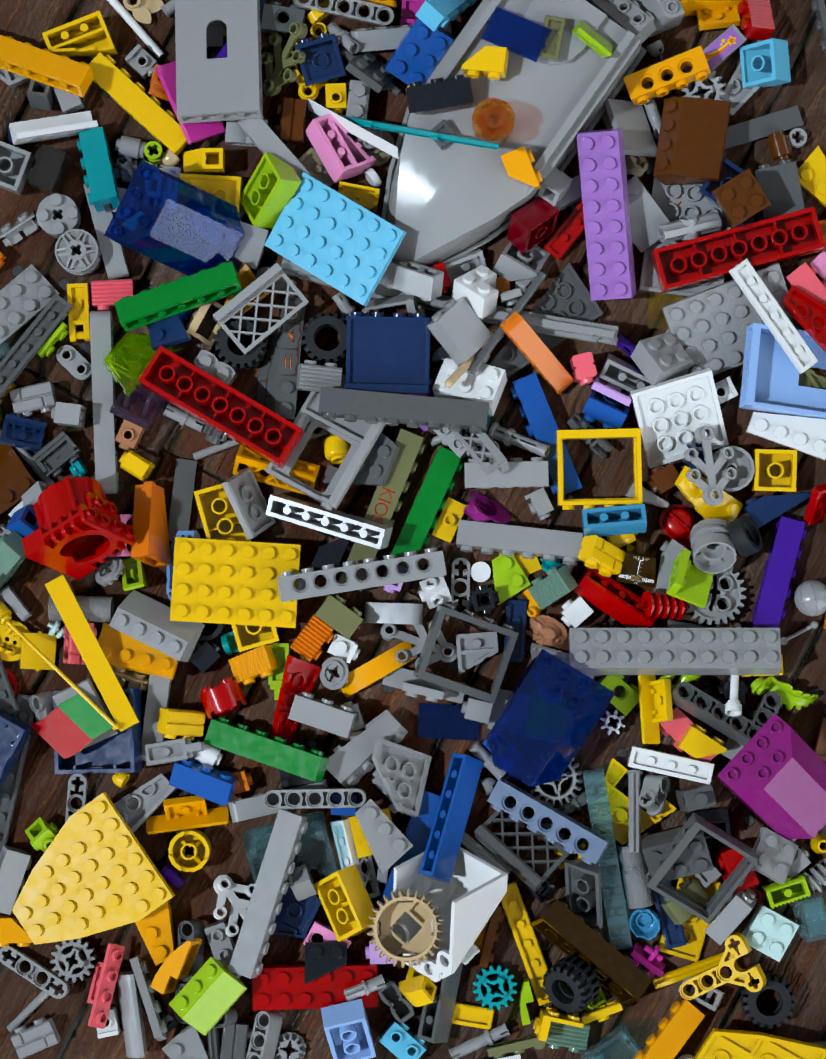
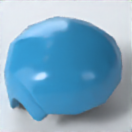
(644, 923)

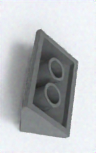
(584, 891)

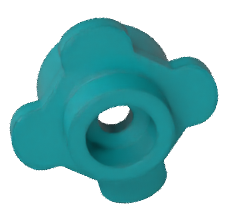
(547, 565)

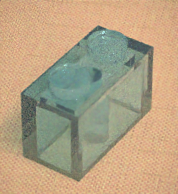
(811, 917)

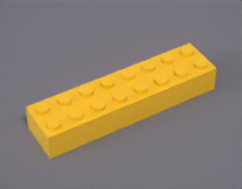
(222, 524)

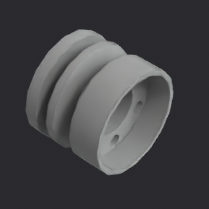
(75, 264)
(712, 546)

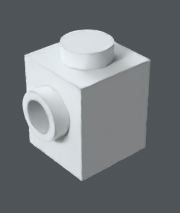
(575, 612)

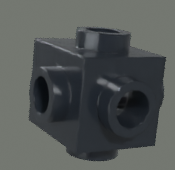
(475, 599)
(723, 690)

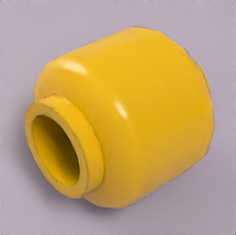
(335, 449)

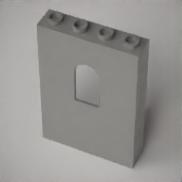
(218, 86)

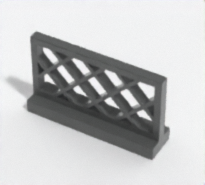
(512, 860)

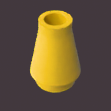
(815, 843)

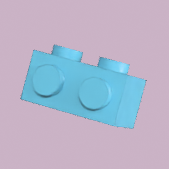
(401, 1041)

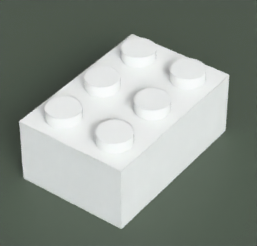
(484, 386)

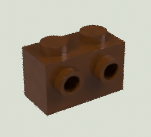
(662, 478)

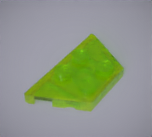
(129, 360)

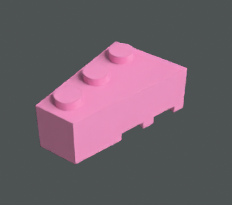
(336, 149)

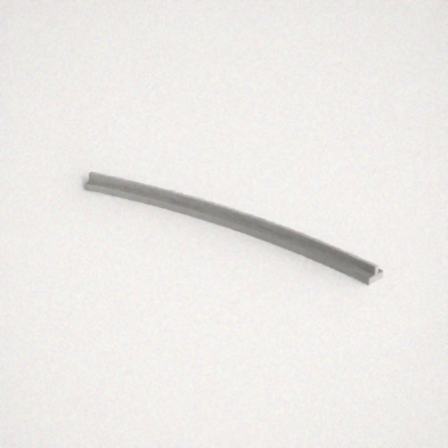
(538, 322)

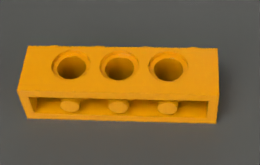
(656, 72)

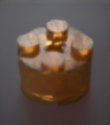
(497, 110)

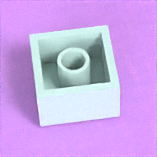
(769, 932)

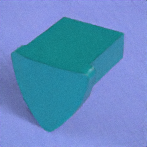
(229, 643)

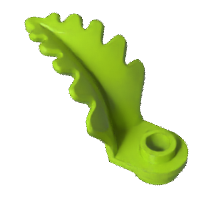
(785, 690)

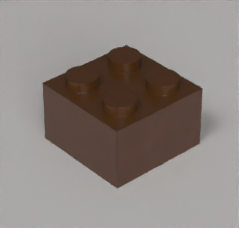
(740, 198)

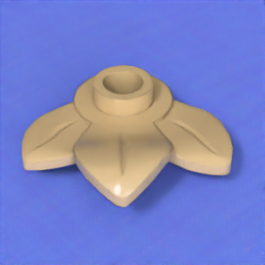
(143, 9)

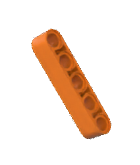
(536, 352)

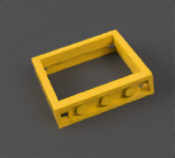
(569, 504)

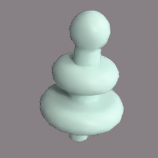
(54, 628)

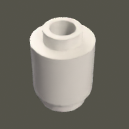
(210, 755)

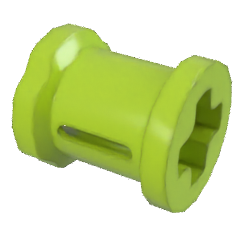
(153, 145)

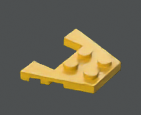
(619, 804)

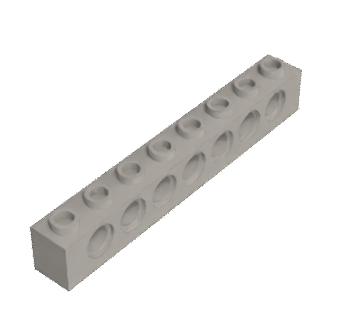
(435, 568)

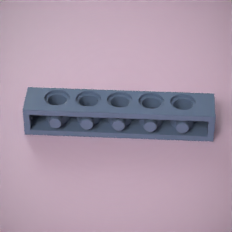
(597, 842)

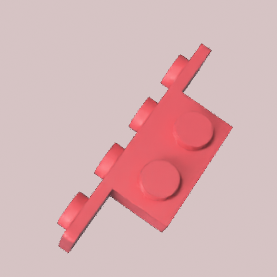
(104, 984)

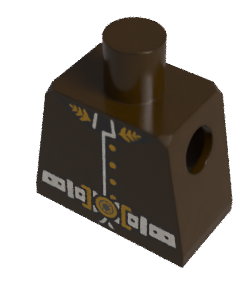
(639, 564)

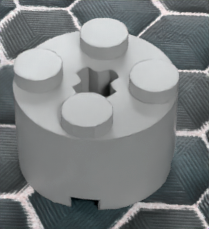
(59, 204)

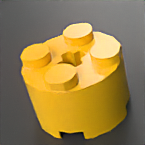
(189, 862)

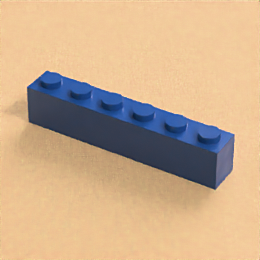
(543, 429)
(451, 817)
(417, 833)

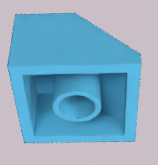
(765, 63)

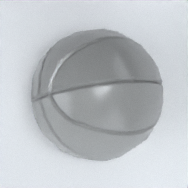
(811, 598)

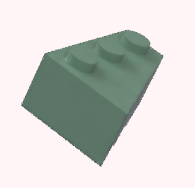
(11, 556)

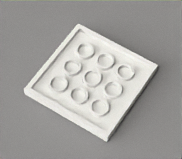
(673, 412)

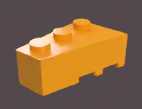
(158, 933)

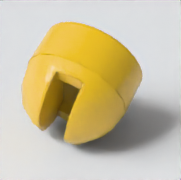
(120, 779)

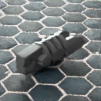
(599, 446)

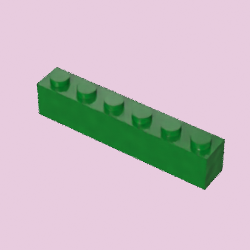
(178, 296)
(428, 502)
(267, 750)

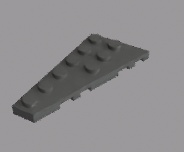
(564, 298)

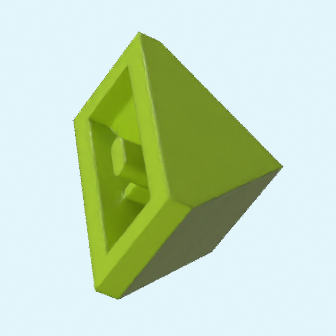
(133, 575)

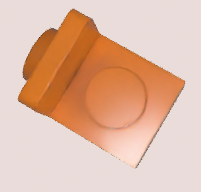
(244, 781)

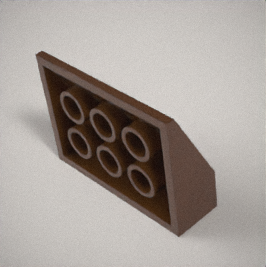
(691, 140)
(14, 479)

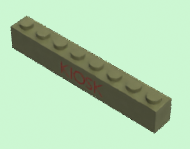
(387, 497)

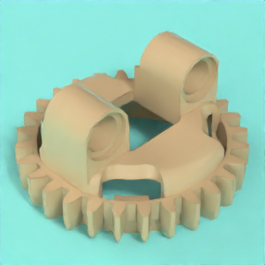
(391, 943)

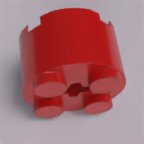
(223, 698)

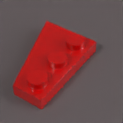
(808, 313)

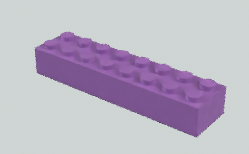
(606, 214)

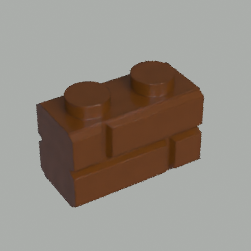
(292, 121)

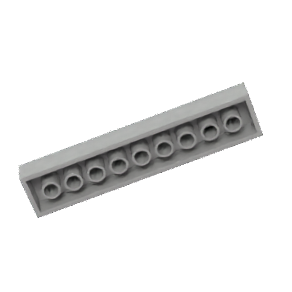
(675, 651)

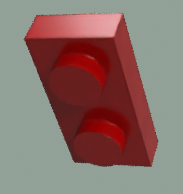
(817, 505)

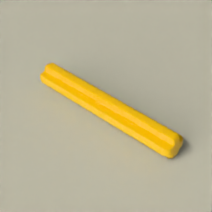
(686, 971)

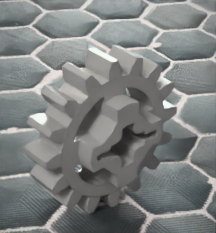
(717, 86)
(81, 962)

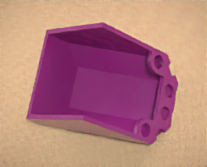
(780, 781)

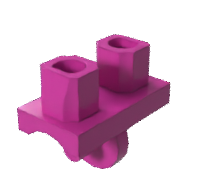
(649, 958)

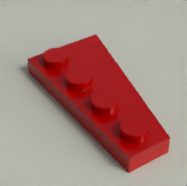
(297, 677)

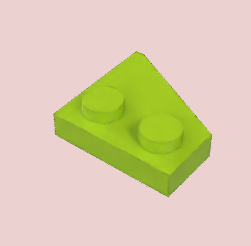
(508, 577)

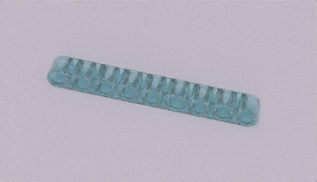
(609, 864)

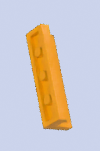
(301, 471)

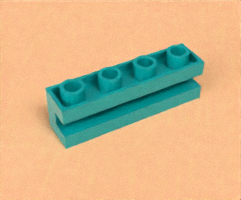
(99, 168)

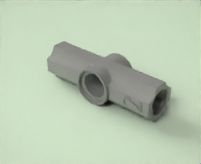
(689, 227)

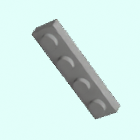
(151, 1005)

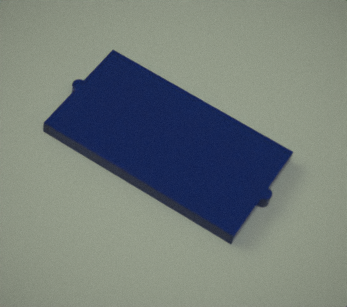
(516, 34)
(445, 722)

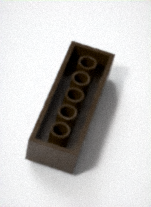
(577, 939)

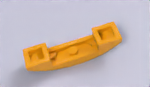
(375, 669)

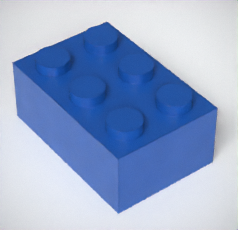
(419, 53)

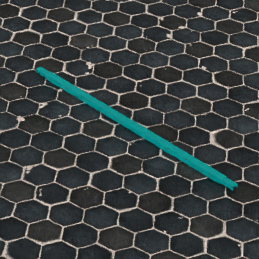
(420, 132)

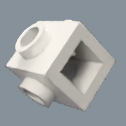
(434, 592)

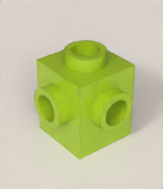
(41, 834)

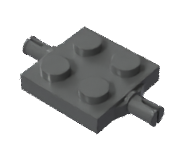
(370, 71)

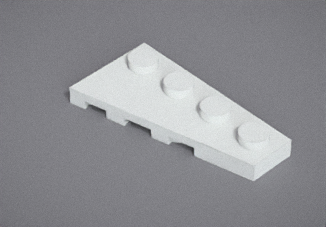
(795, 432)

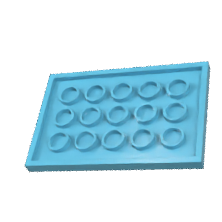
(335, 239)

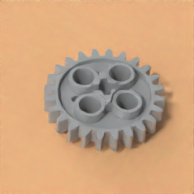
(730, 596)

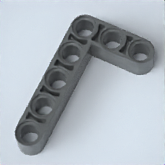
(724, 724)
(184, 935)

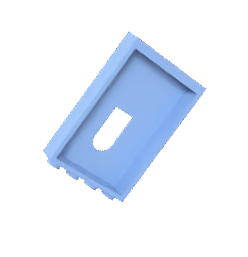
(772, 379)

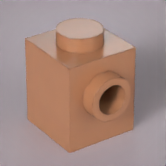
(129, 435)

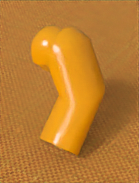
(533, 608)

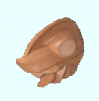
(547, 630)

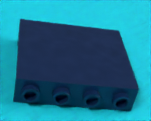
(388, 353)

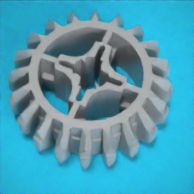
(558, 795)

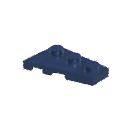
(168, 332)

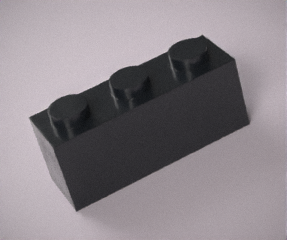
(439, 94)

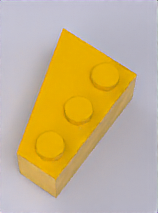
(81, 37)

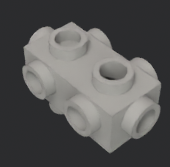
(448, 439)

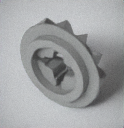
(105, 577)
(327, 676)
(297, 1043)

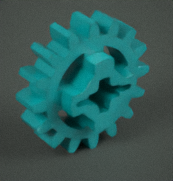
(500, 979)

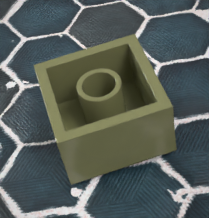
(339, 616)

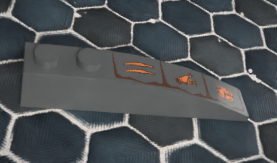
(280, 367)

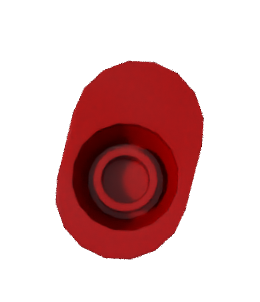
(677, 523)

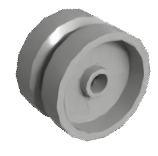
(743, 465)

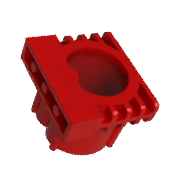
(75, 528)

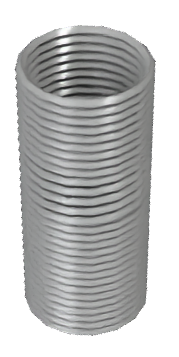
(94, 608)
(637, 893)

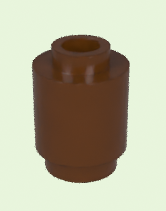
(779, 146)

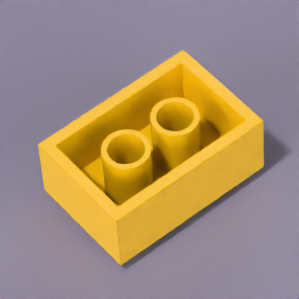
(345, 902)

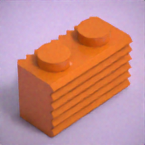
(312, 638)

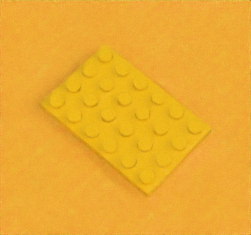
(232, 582)

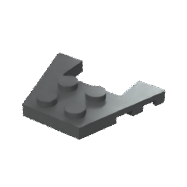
(375, 467)

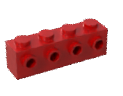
(617, 603)

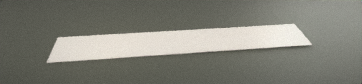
(355, 129)

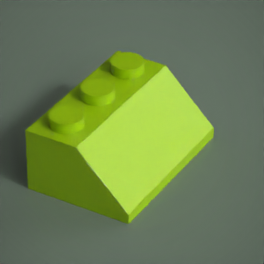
(269, 191)
(208, 995)

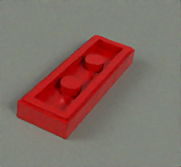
(566, 233)

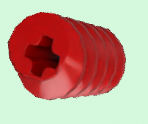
(662, 605)

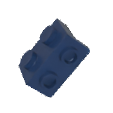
(22, 432)

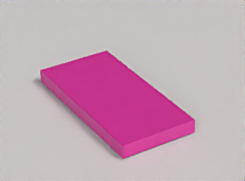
(193, 131)

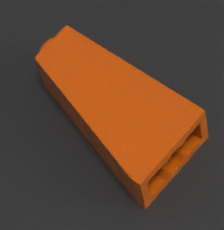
(150, 526)

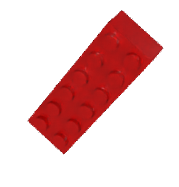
(284, 987)

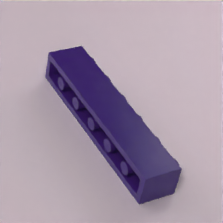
(778, 573)

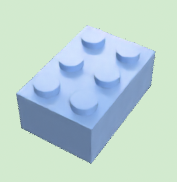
(348, 1030)

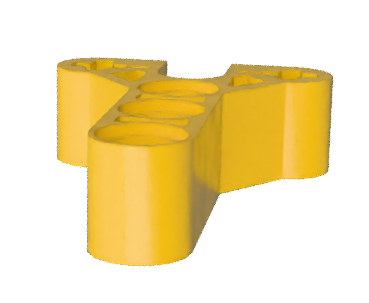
(739, 976)

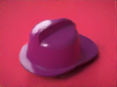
(485, 509)

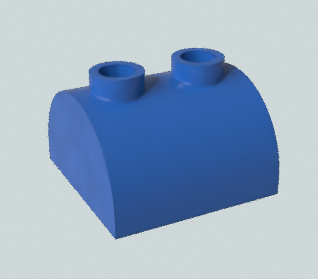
(605, 410)

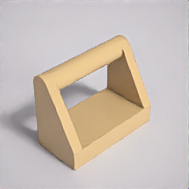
(197, 318)

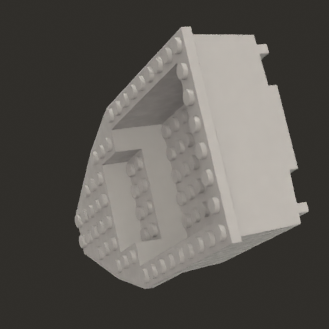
(462, 194)

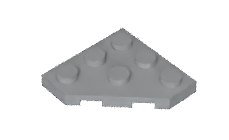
(402, 773)

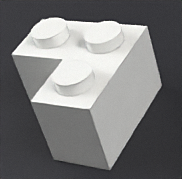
(478, 290)

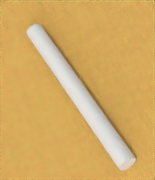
(137, 28)

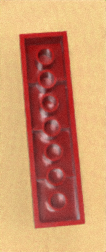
(719, 252)
(221, 407)

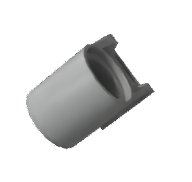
(654, 793)

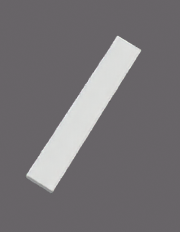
(773, 316)

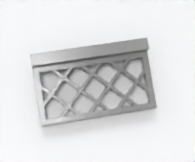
(252, 292)

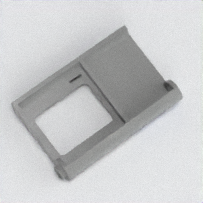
(360, 436)

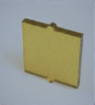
(655, 314)

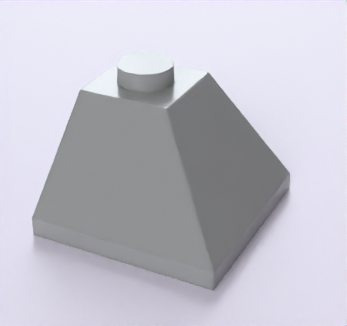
(516, 266)

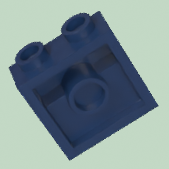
(322, 59)

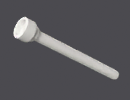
(733, 706)

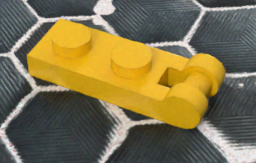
(80, 314)

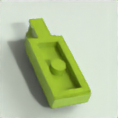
(280, 652)

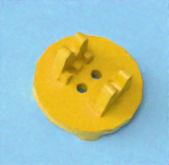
(9, 650)

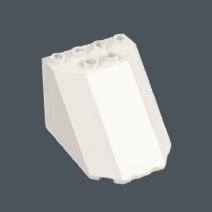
(464, 905)

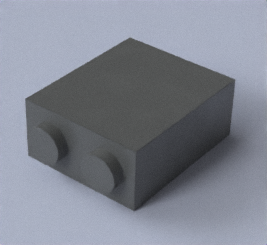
(781, 187)

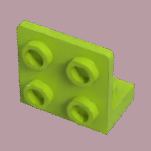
(689, 582)

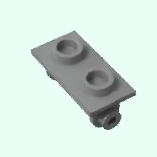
(24, 223)

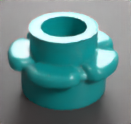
(78, 468)

